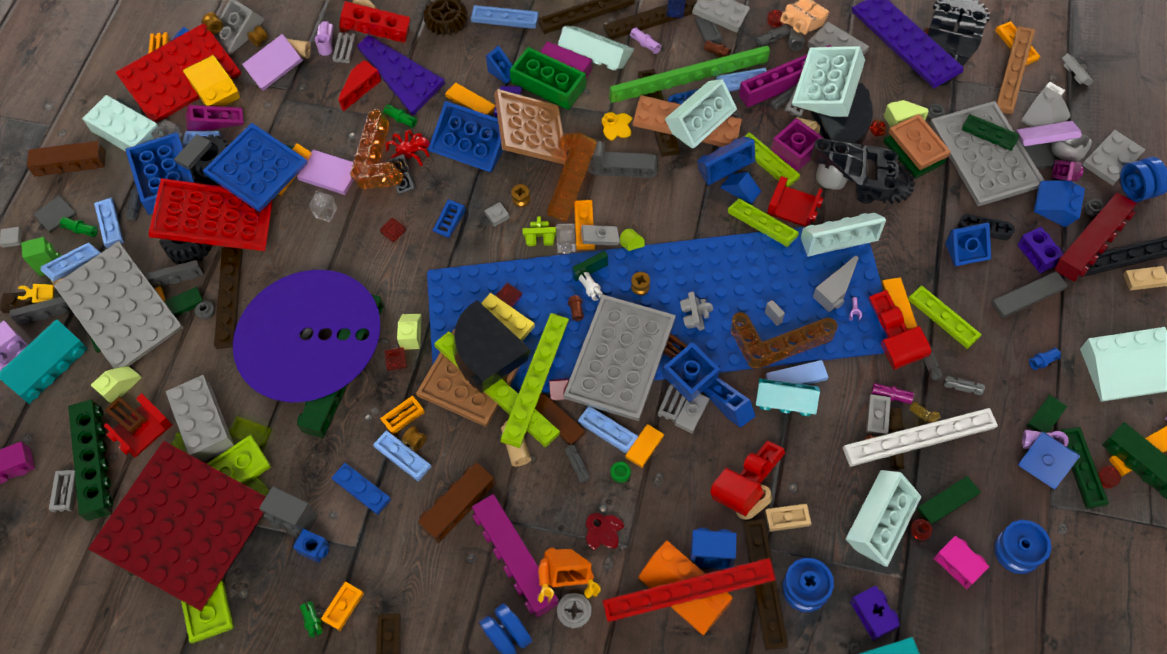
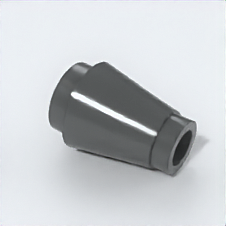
(795, 40)

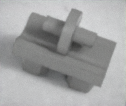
(693, 304)

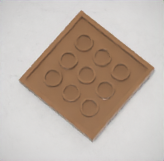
(529, 126)
(451, 390)

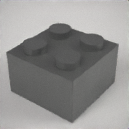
(288, 512)

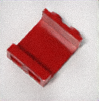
(794, 205)
(146, 435)

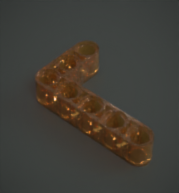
(365, 169)
(566, 191)
(779, 342)

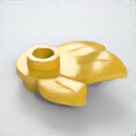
(617, 126)

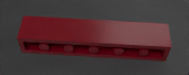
(1095, 237)

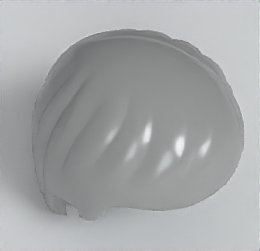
(1072, 149)
(830, 178)

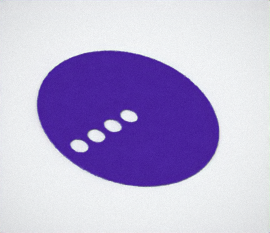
(298, 370)

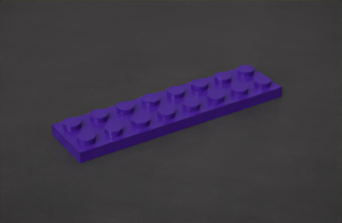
(908, 41)

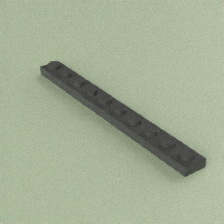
(58, 306)

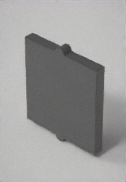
(1041, 155)
(51, 214)

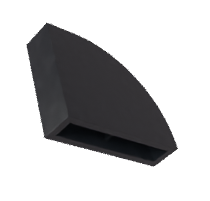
(850, 128)
(486, 347)

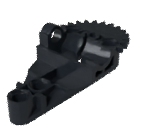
(972, 21)
(850, 159)

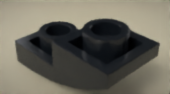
(403, 166)

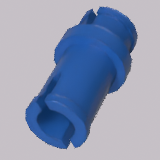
(1042, 360)

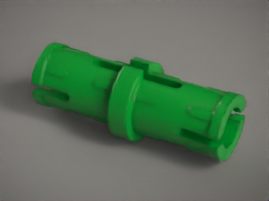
(400, 116)
(78, 227)

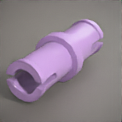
(645, 40)

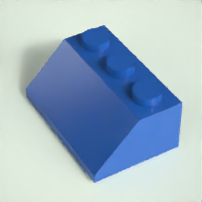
(727, 159)

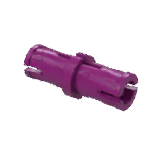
(893, 392)

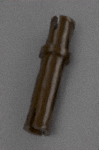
(895, 426)

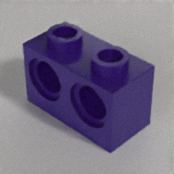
(1040, 249)

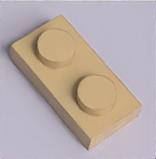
(1145, 278)
(787, 517)

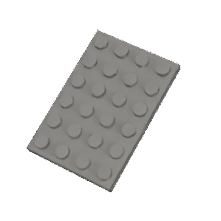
(984, 167)
(118, 306)
(620, 357)

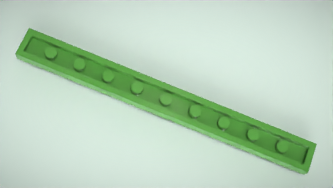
(688, 74)

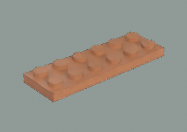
(652, 114)

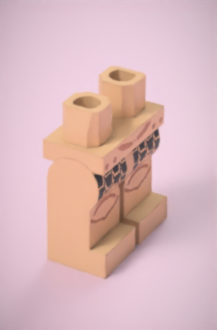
(804, 16)

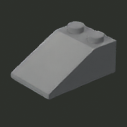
(236, 22)

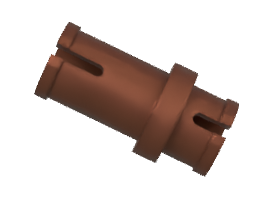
(718, 50)

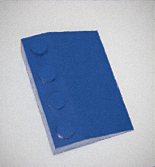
(467, 137)
(156, 161)

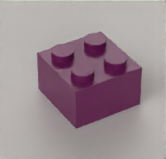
(795, 144)

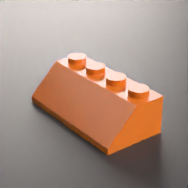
(670, 566)

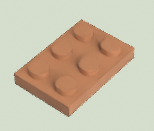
(919, 142)

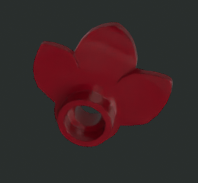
(605, 533)

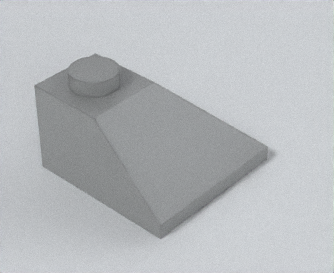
(1046, 109)

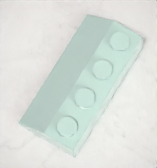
(595, 47)
(701, 113)
(842, 233)
(884, 517)

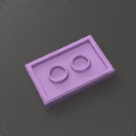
(272, 62)
(1048, 133)
(327, 172)

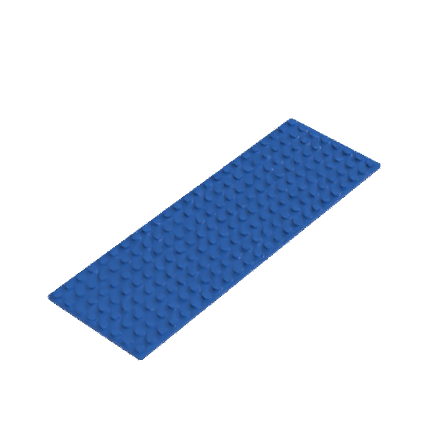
(727, 271)

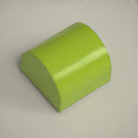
(631, 240)

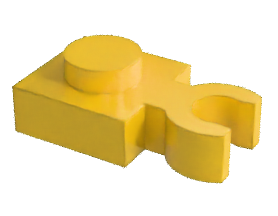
(39, 293)

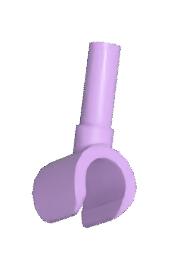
(855, 310)

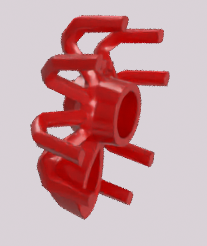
(411, 147)

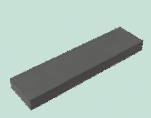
(1029, 294)

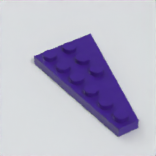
(404, 77)

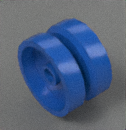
(1144, 179)
(1022, 547)
(814, 574)
(508, 629)

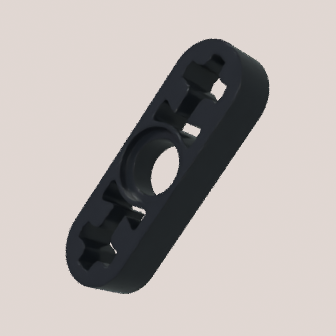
(999, 234)

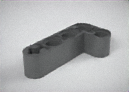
(622, 164)

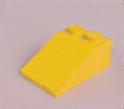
(212, 83)

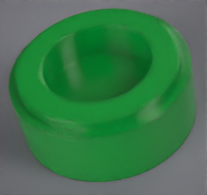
(620, 472)

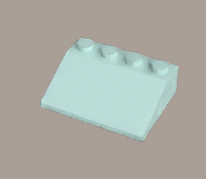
(829, 80)
(1127, 363)

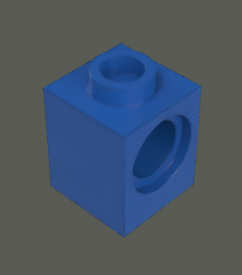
(304, 542)

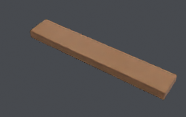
(1015, 69)

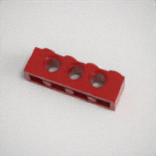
(374, 22)

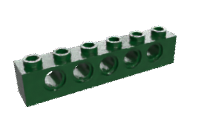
(86, 488)

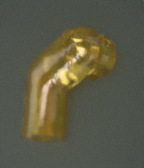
(925, 414)

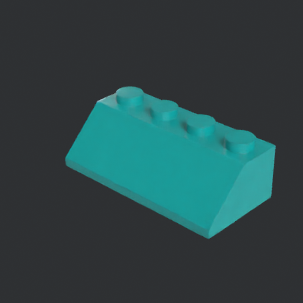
(42, 361)

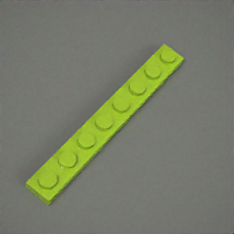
(534, 381)
(505, 397)

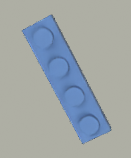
(504, 17)

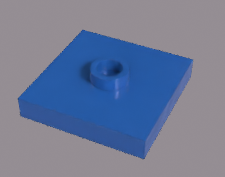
(1048, 460)

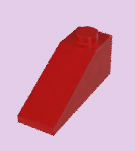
(359, 82)

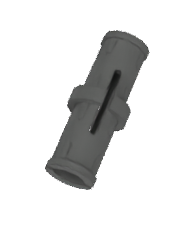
(772, 36)

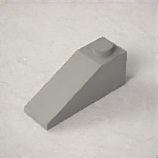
(833, 289)

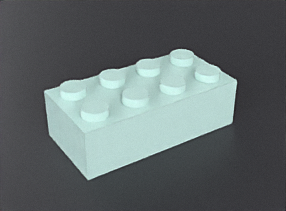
(119, 124)

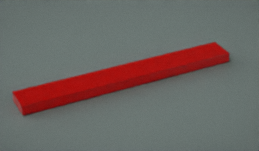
(689, 590)

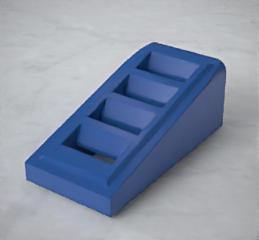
(443, 216)

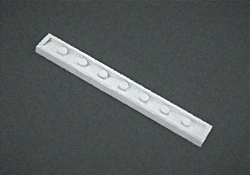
(919, 437)

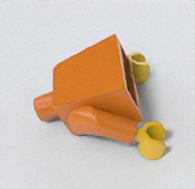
(565, 568)

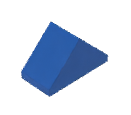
(499, 64)
(742, 186)

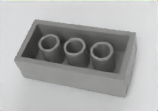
(199, 419)

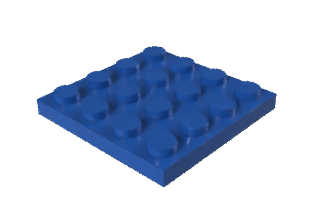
(255, 167)

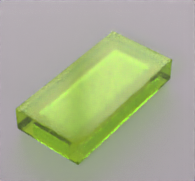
(242, 428)

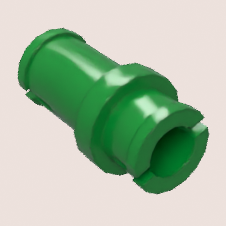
(311, 620)

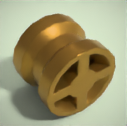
(212, 22)
(257, 36)
(522, 200)
(643, 287)
(414, 438)

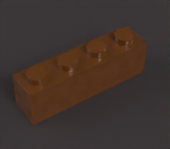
(66, 158)
(457, 502)

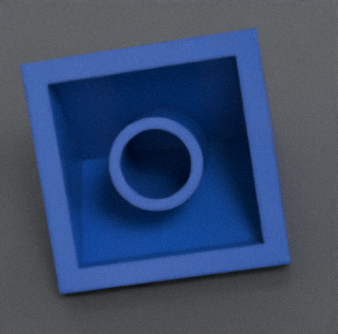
(969, 244)

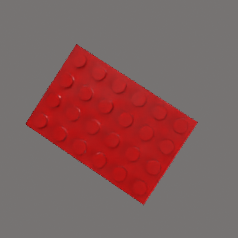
(159, 79)
(207, 216)

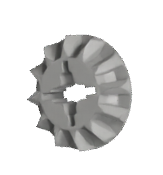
(567, 603)

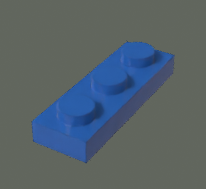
(361, 488)

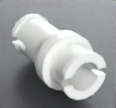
(591, 287)

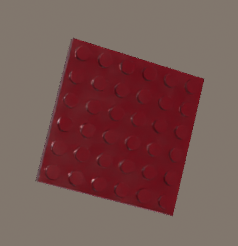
(180, 526)

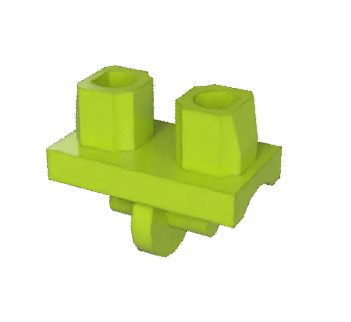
(542, 230)

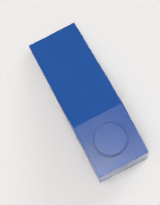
(730, 402)

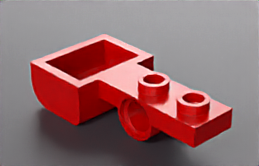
(902, 345)
(744, 490)

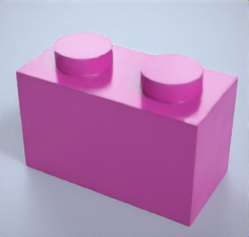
(961, 562)

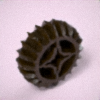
(445, 16)

